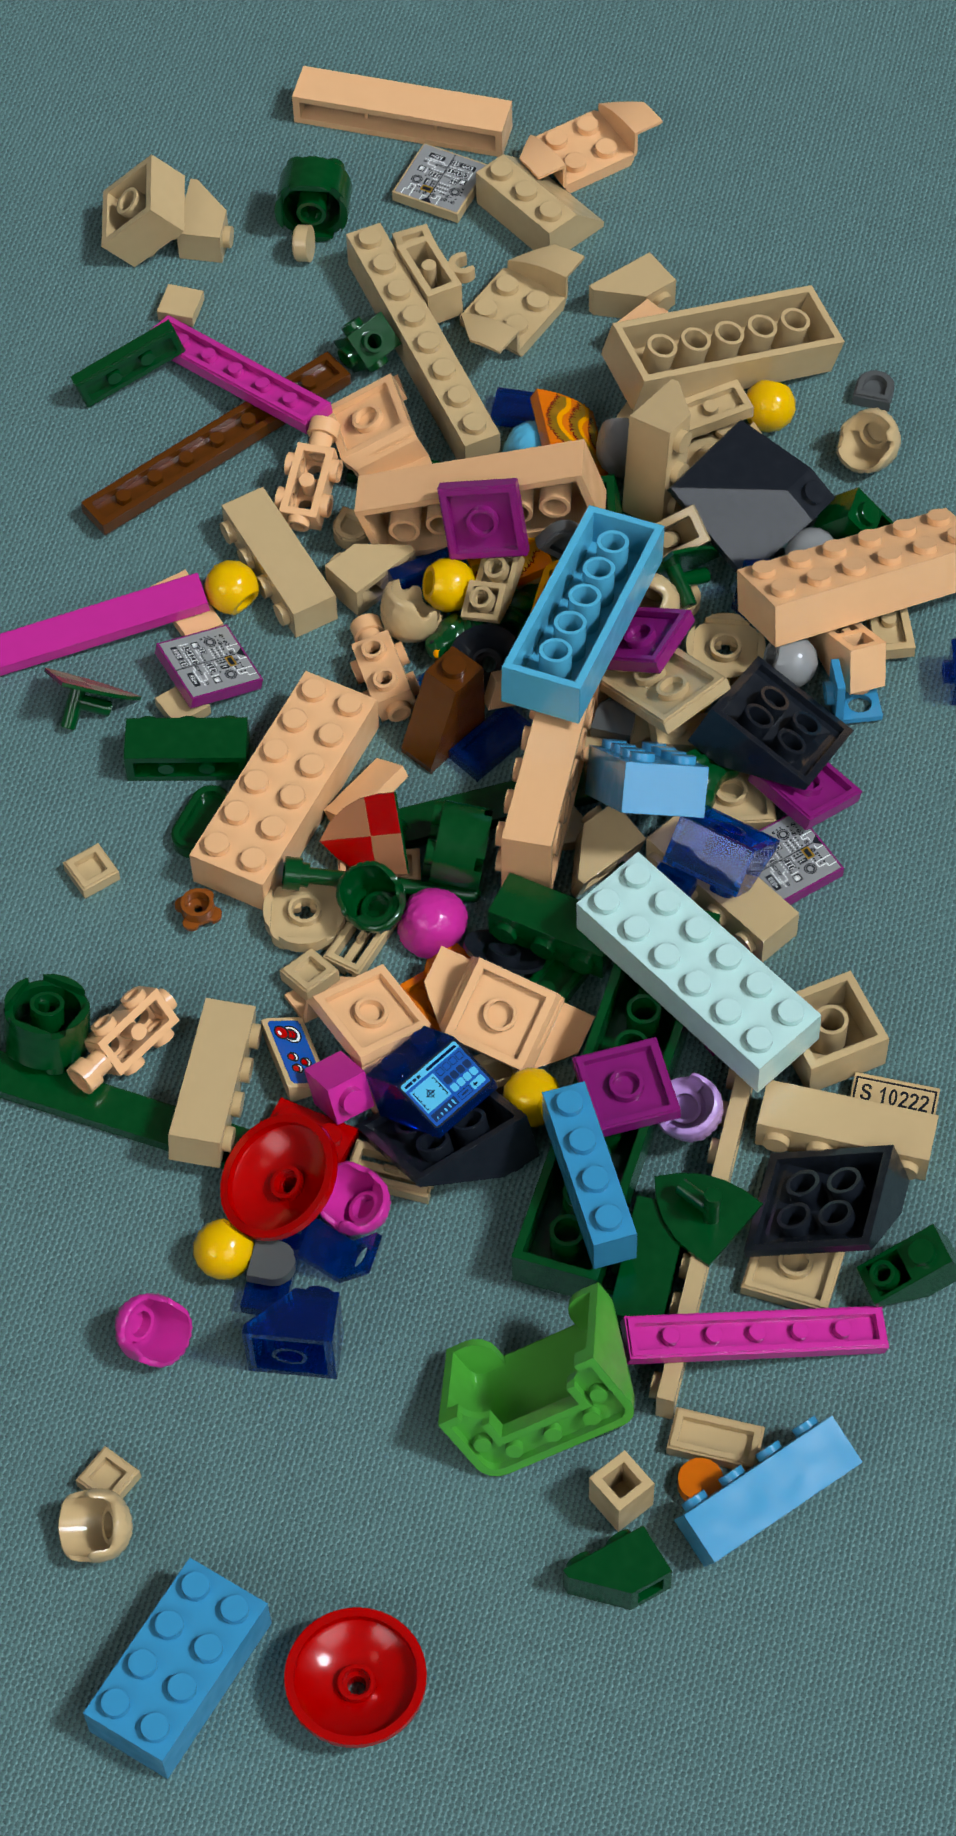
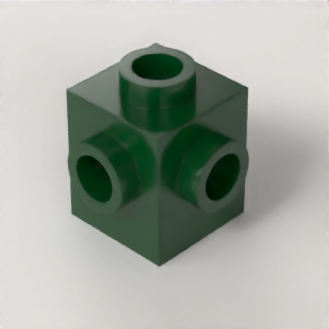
(366, 343)

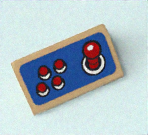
(291, 1053)

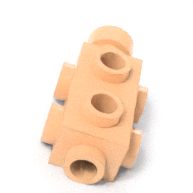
(301, 487)
(381, 668)
(127, 1038)

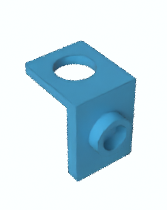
(835, 695)

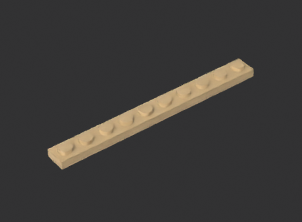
(723, 1154)

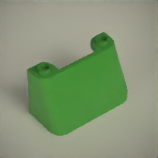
(539, 1397)

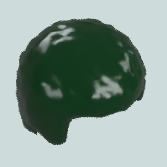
(371, 897)

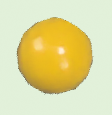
(772, 405)
(446, 584)
(231, 587)
(525, 1092)
(222, 1250)

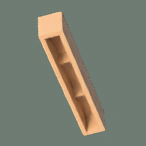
(402, 111)

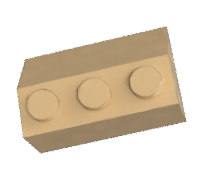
(531, 208)
(656, 454)

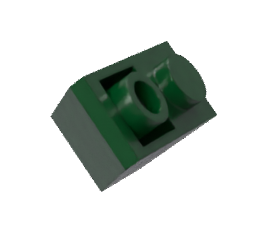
(851, 514)
(911, 1268)
(621, 1573)

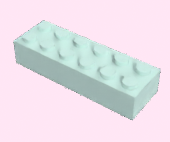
(698, 971)

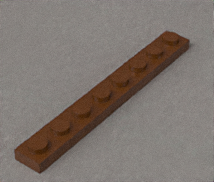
(203, 451)

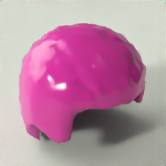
(431, 921)
(357, 1201)
(153, 1329)

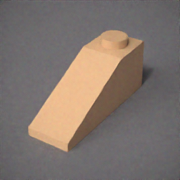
(860, 656)

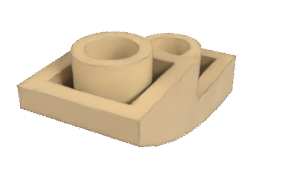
(493, 589)

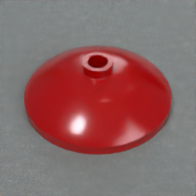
(266, 1167)
(349, 1649)

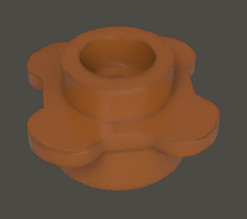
(196, 899)

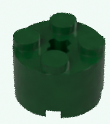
(314, 194)
(457, 844)
(46, 1023)

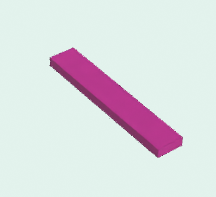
(247, 378)
(101, 623)
(754, 1335)

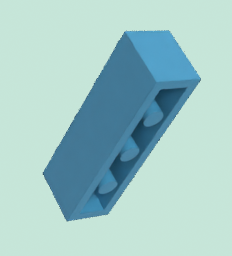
(589, 1175)
(767, 1490)

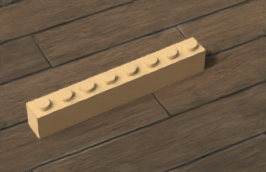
(423, 347)

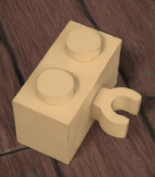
(436, 277)

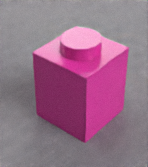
(339, 1087)

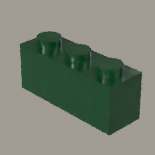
(186, 748)
(544, 924)
(646, 1281)

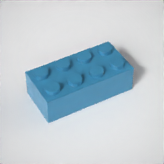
(646, 779)
(178, 1668)

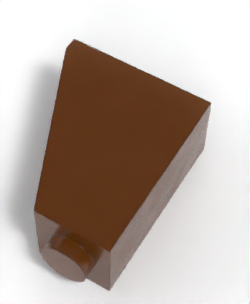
(445, 709)

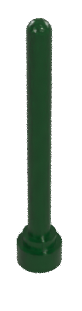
(300, 874)

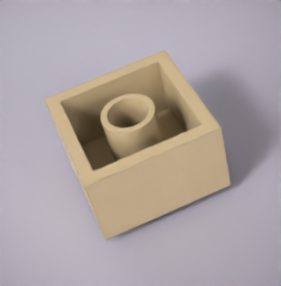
(143, 211)
(848, 1037)

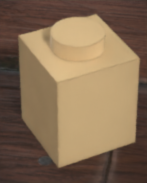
(621, 1490)

